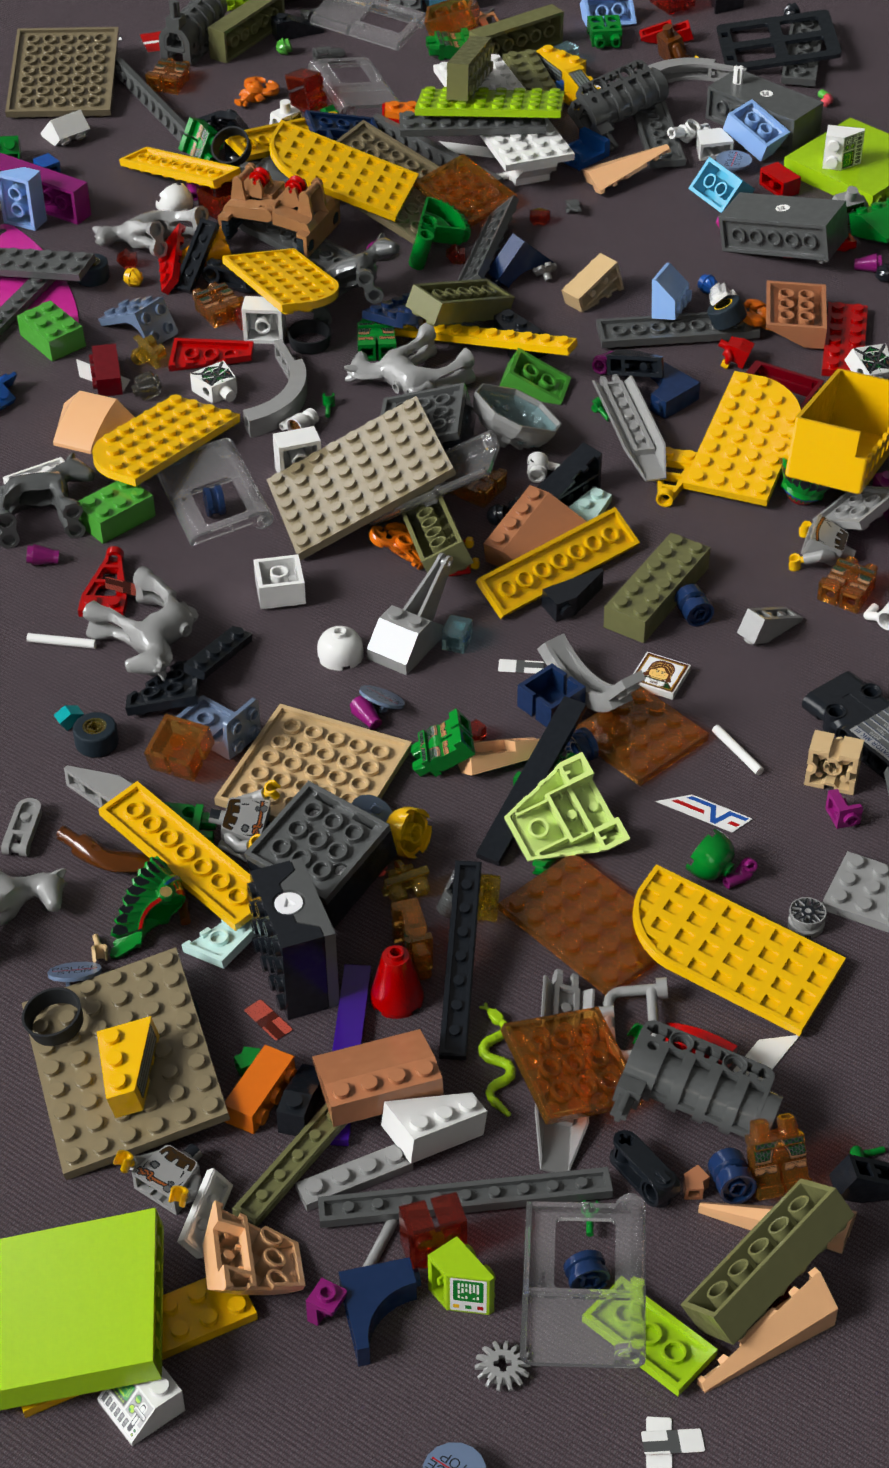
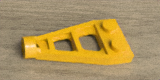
(674, 459)

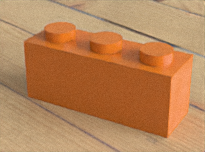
(260, 1089)

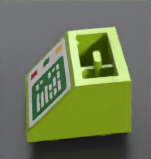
(461, 1279)

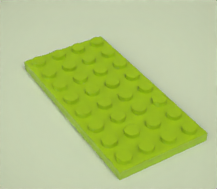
(493, 103)

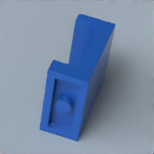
(588, 149)

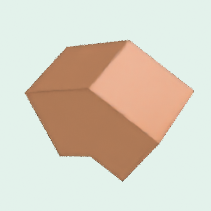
(695, 1183)

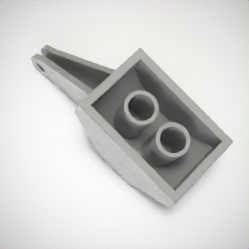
(409, 633)

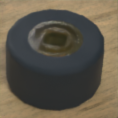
(98, 272)
(727, 312)
(95, 734)

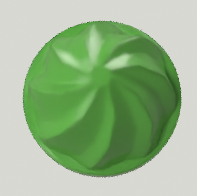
(284, 46)

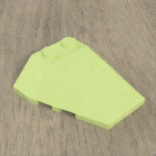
(565, 815)

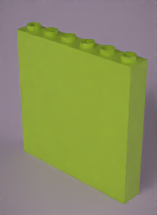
(869, 176)
(81, 1308)

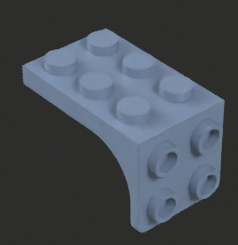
(146, 315)
(229, 729)

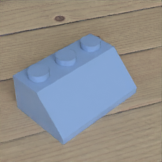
(623, 8)
(755, 130)
(22, 198)
(669, 293)

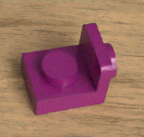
(840, 812)
(324, 1301)

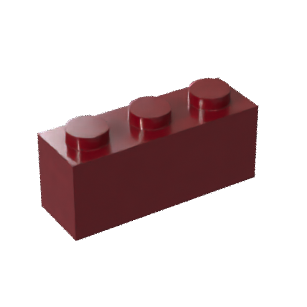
(105, 370)

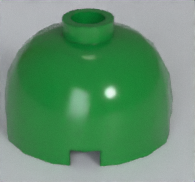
(713, 857)

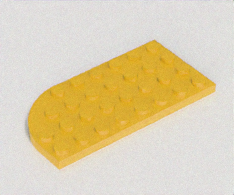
(345, 171)
(285, 279)
(159, 438)
(745, 441)
(732, 950)

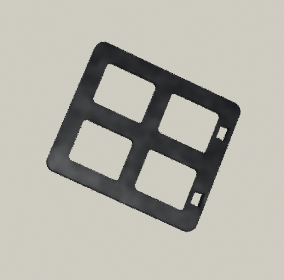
(779, 41)

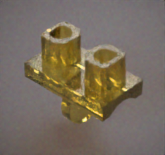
(148, 351)
(403, 878)
(489, 897)

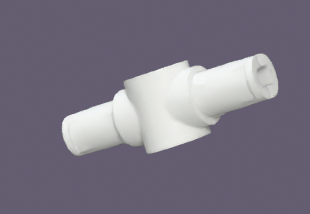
(686, 131)

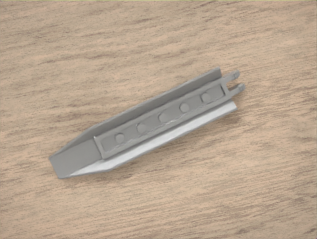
(634, 426)
(561, 1141)

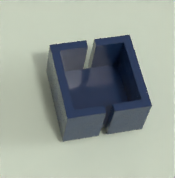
(545, 690)

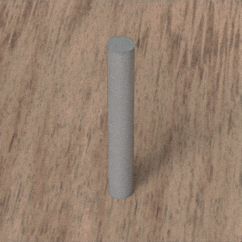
(381, 1242)

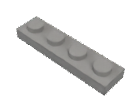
(353, 1175)

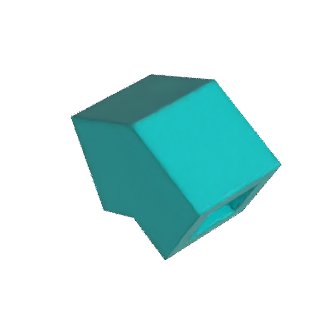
(68, 715)

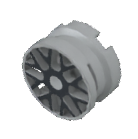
(806, 918)

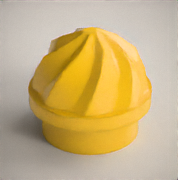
(133, 277)

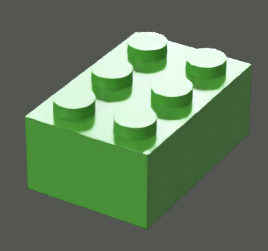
(51, 330)
(116, 510)

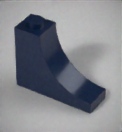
(514, 260)
(674, 392)
(372, 1295)

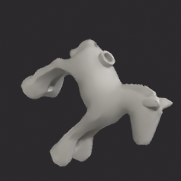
(150, 229)
(402, 371)
(153, 634)
(18, 890)

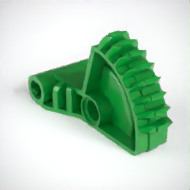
(435, 228)

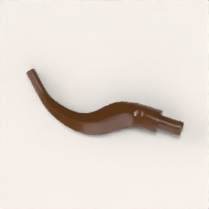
(99, 856)

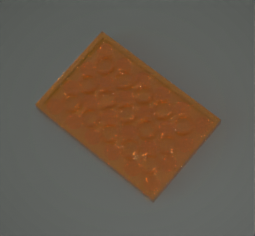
(582, 922)

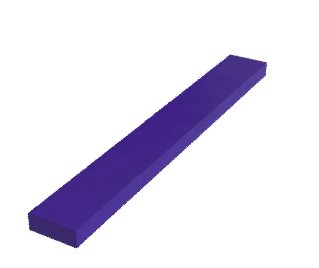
(351, 1020)

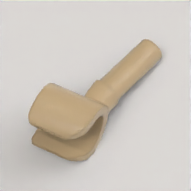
(99, 950)

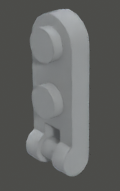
(22, 827)

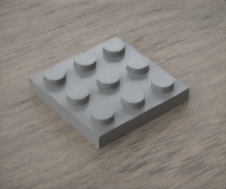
(858, 510)
(860, 892)

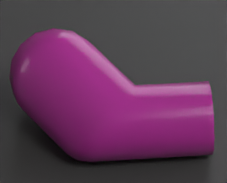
(742, 873)

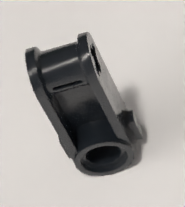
(224, 274)
(644, 1169)

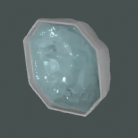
(514, 416)

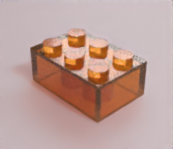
(452, 16)

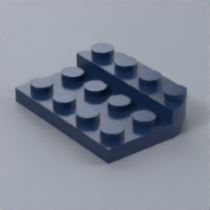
(333, 124)
(393, 313)

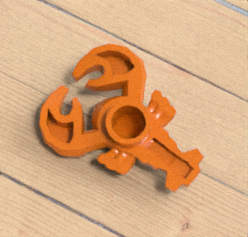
(255, 90)
(757, 313)
(399, 543)

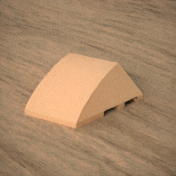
(87, 419)
(248, 1258)

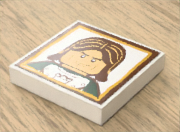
(662, 675)

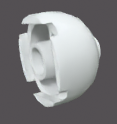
(175, 198)
(340, 648)

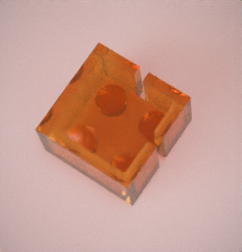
(179, 747)

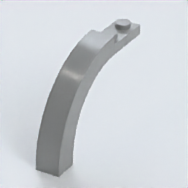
(692, 69)
(287, 403)
(599, 694)

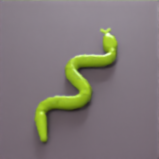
(497, 1019)

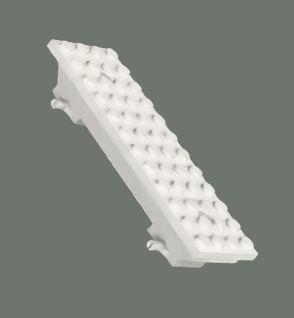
(522, 156)

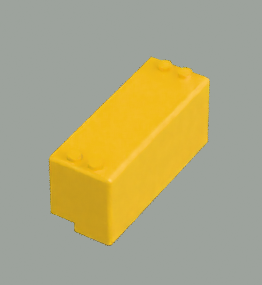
(841, 433)

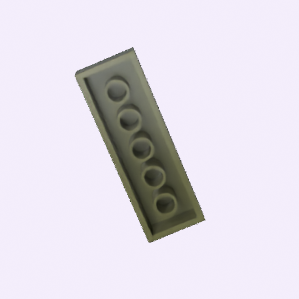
(242, 28)
(525, 30)
(469, 68)
(529, 70)
(458, 301)
(436, 533)
(651, 590)
(767, 1260)

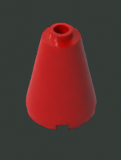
(396, 984)

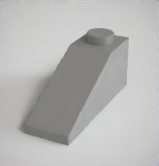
(767, 623)
(95, 785)

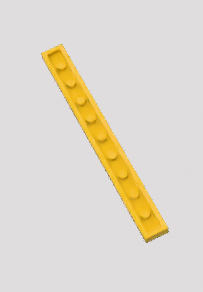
(497, 338)

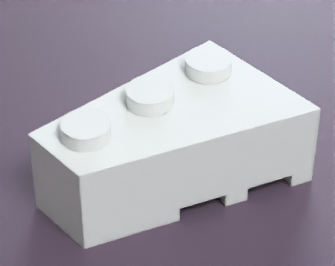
(433, 1123)

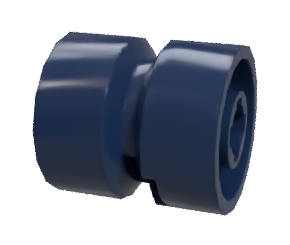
(694, 605)
(732, 1175)

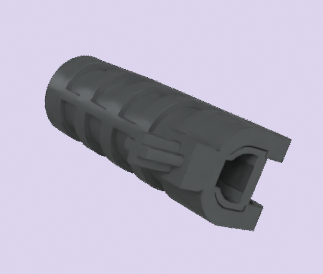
(188, 30)
(619, 99)
(694, 1082)

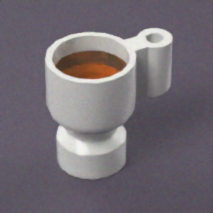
(300, 420)

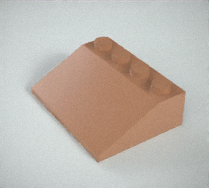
(797, 312)
(529, 524)
(382, 1070)

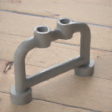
(652, 991)

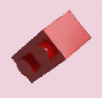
(779, 180)

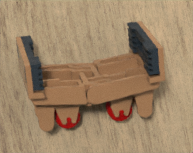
(265, 200)

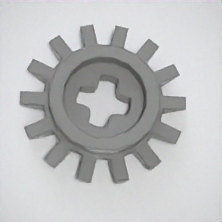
(493, 1372)

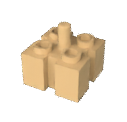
(834, 762)

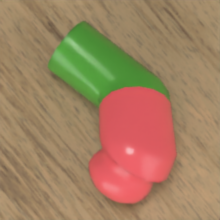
(825, 97)

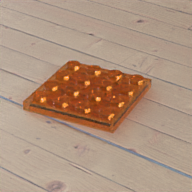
(466, 188)
(643, 736)
(567, 1063)

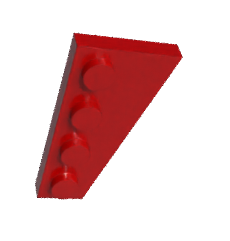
(170, 264)
(198, 353)

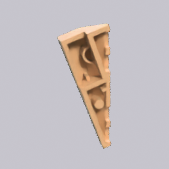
(613, 171)
(497, 754)
(750, 1215)
(780, 1329)

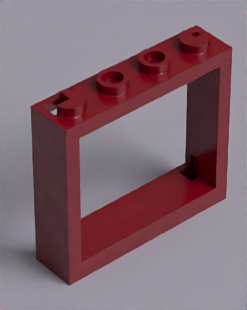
(794, 381)

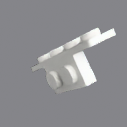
(718, 292)

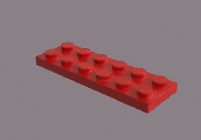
(844, 332)

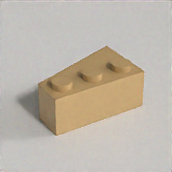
(593, 283)

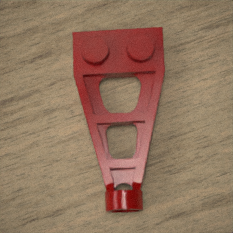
(109, 566)

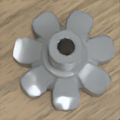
(545, 270)

